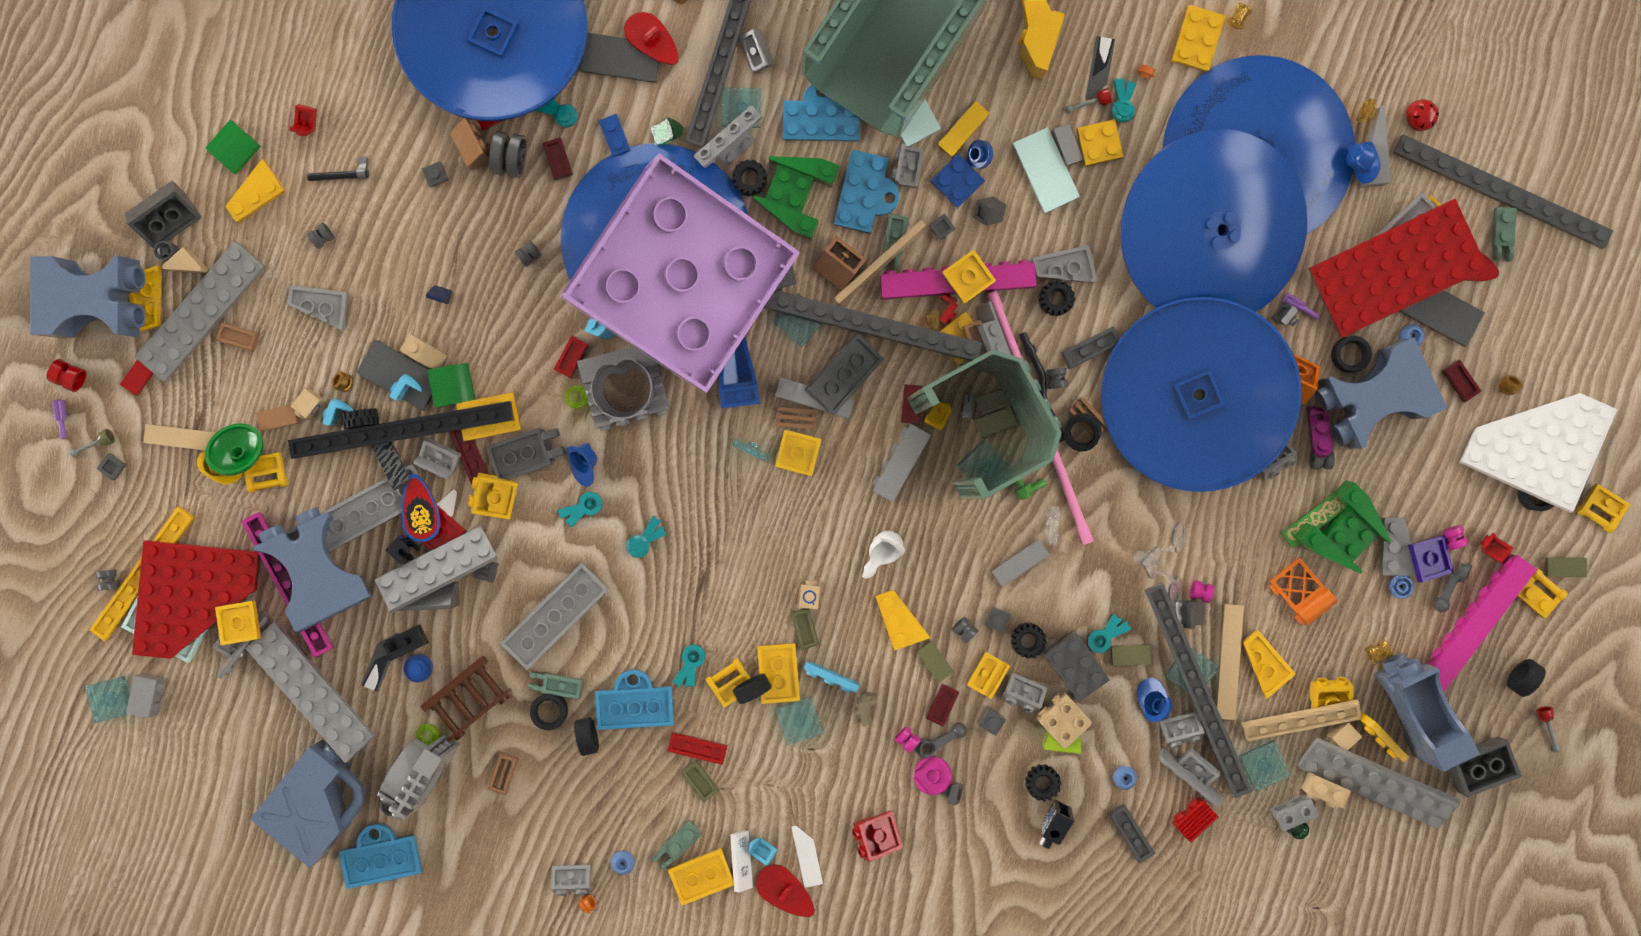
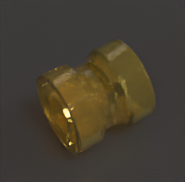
(1379, 651)

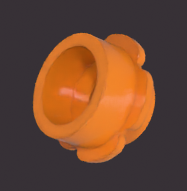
(1146, 71)
(587, 903)

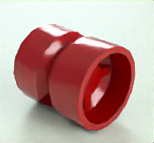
(65, 374)

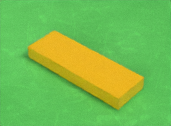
(963, 129)

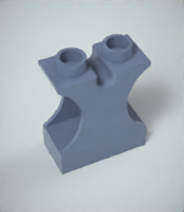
(69, 299)
(1395, 384)
(318, 584)
(1425, 714)

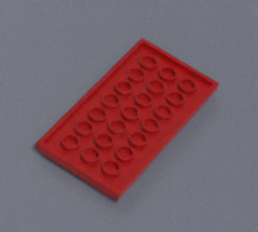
(1398, 268)

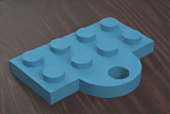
(818, 120)
(865, 192)
(634, 704)
(380, 858)

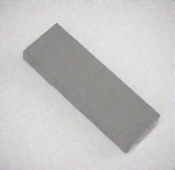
(1020, 562)

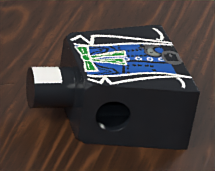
(1056, 824)

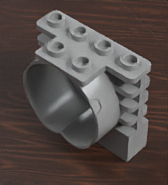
(597, 369)
(415, 775)

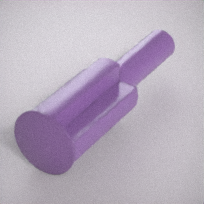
(1299, 305)
(60, 415)

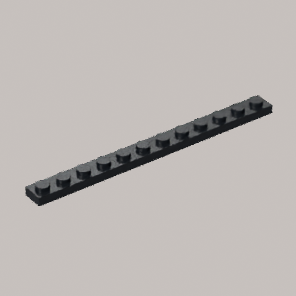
(401, 430)

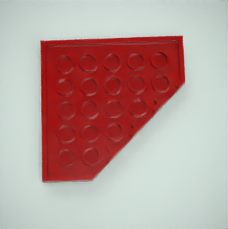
(182, 589)

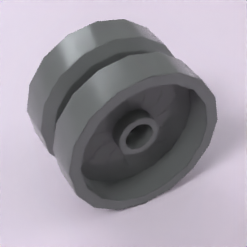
(508, 154)

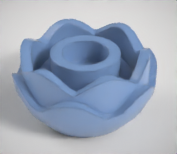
(1413, 329)
(1407, 586)
(1124, 771)
(622, 856)

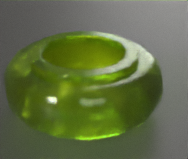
(569, 391)
(433, 729)

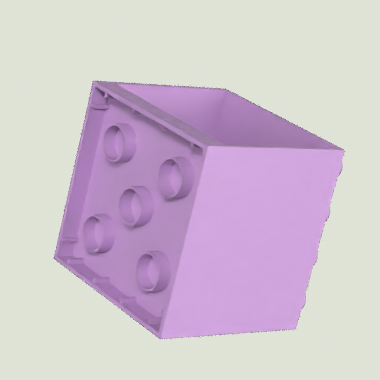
(679, 273)

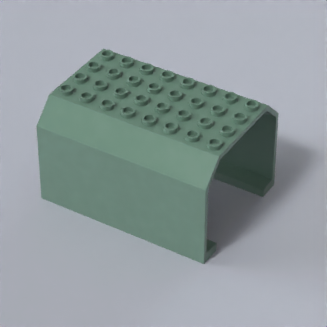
(886, 55)
(1029, 408)

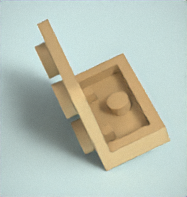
(1063, 719)

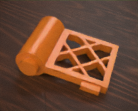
(1313, 604)

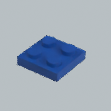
(957, 181)

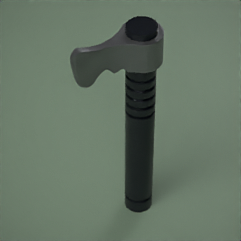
(360, 173)

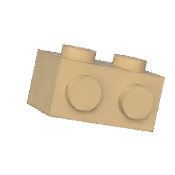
(1321, 788)

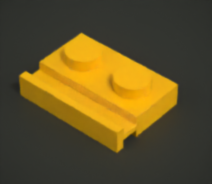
(988, 675)

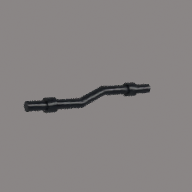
(1030, 351)

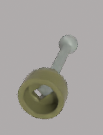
(105, 438)

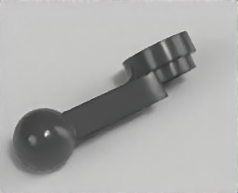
(1442, 603)
(958, 731)

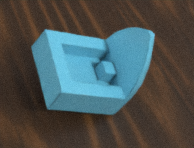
(598, 330)
(400, 388)
(333, 411)
(762, 850)

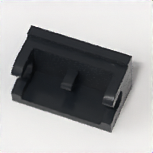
(400, 549)
(405, 642)

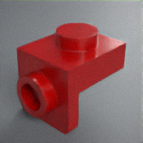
(304, 120)
(948, 314)
(1495, 548)

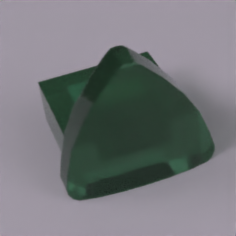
(666, 131)

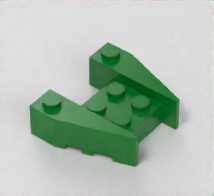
(791, 190)
(1349, 532)

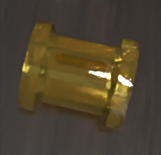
(1239, 16)

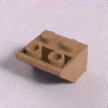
(470, 145)
(839, 263)

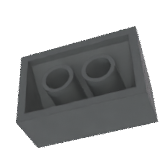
(162, 214)
(444, 598)

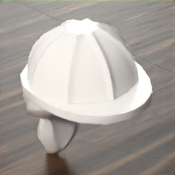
(884, 550)

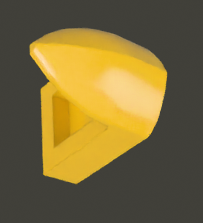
(938, 415)

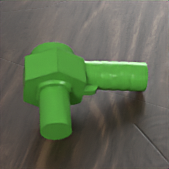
(1024, 491)

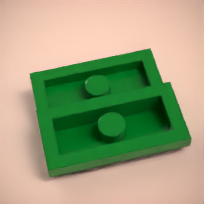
(233, 147)
(451, 385)

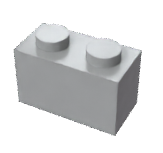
(145, 695)

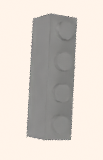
(901, 463)

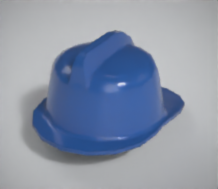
(1364, 161)
(582, 462)
(1154, 700)

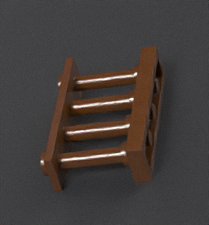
(449, 692)

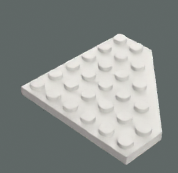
(1544, 448)

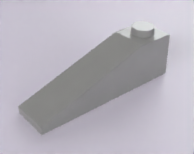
(1378, 136)
(796, 393)

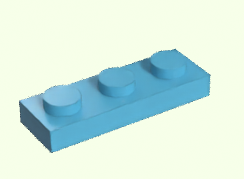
(831, 677)

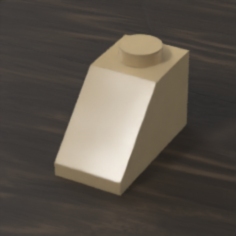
(423, 352)

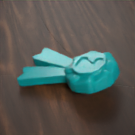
(1123, 109)
(564, 115)
(589, 504)
(639, 545)
(1100, 640)
(693, 657)

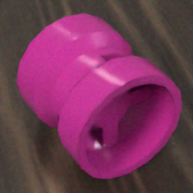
(1455, 537)
(1201, 591)
(907, 739)

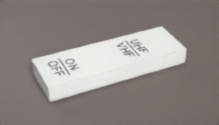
(741, 861)

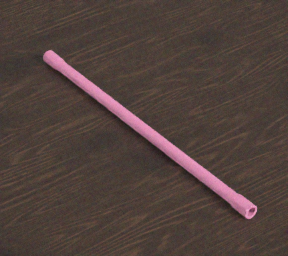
(1082, 527)

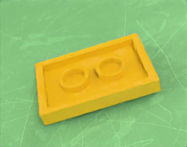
(1198, 38)
(493, 429)
(781, 669)
(701, 876)

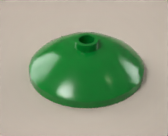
(230, 442)

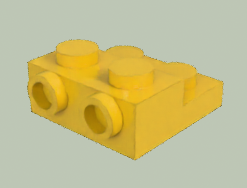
(492, 496)
(1329, 692)

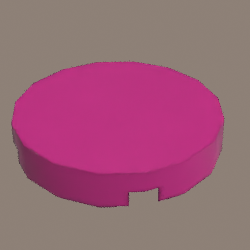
(933, 775)

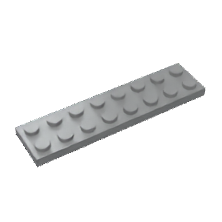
(200, 311)
(362, 512)
(310, 692)
(1378, 783)

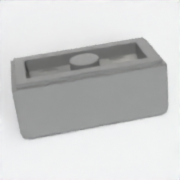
(756, 50)
(1067, 145)

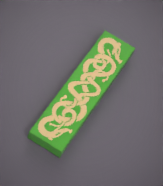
(1317, 516)

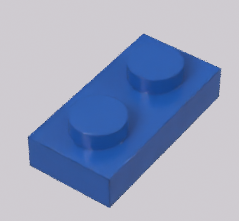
(614, 135)

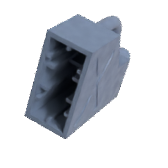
(307, 805)

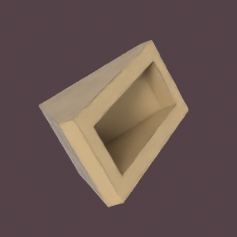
(185, 261)

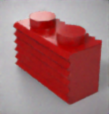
(1194, 819)

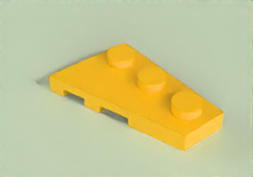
(255, 192)
(150, 298)
(899, 621)
(1266, 663)
(1382, 738)

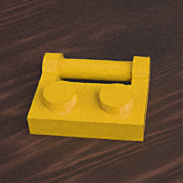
(266, 465)
(1606, 502)
(1537, 599)
(725, 692)

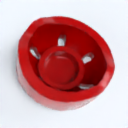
(1427, 115)

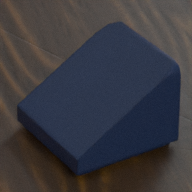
(439, 294)

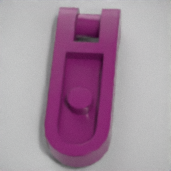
(1319, 431)

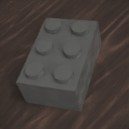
(1076, 666)
(1488, 770)

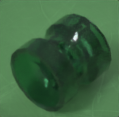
(1300, 831)

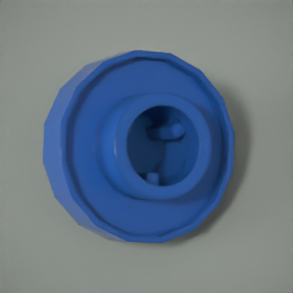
(979, 154)
(418, 668)

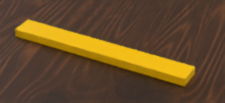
(128, 591)

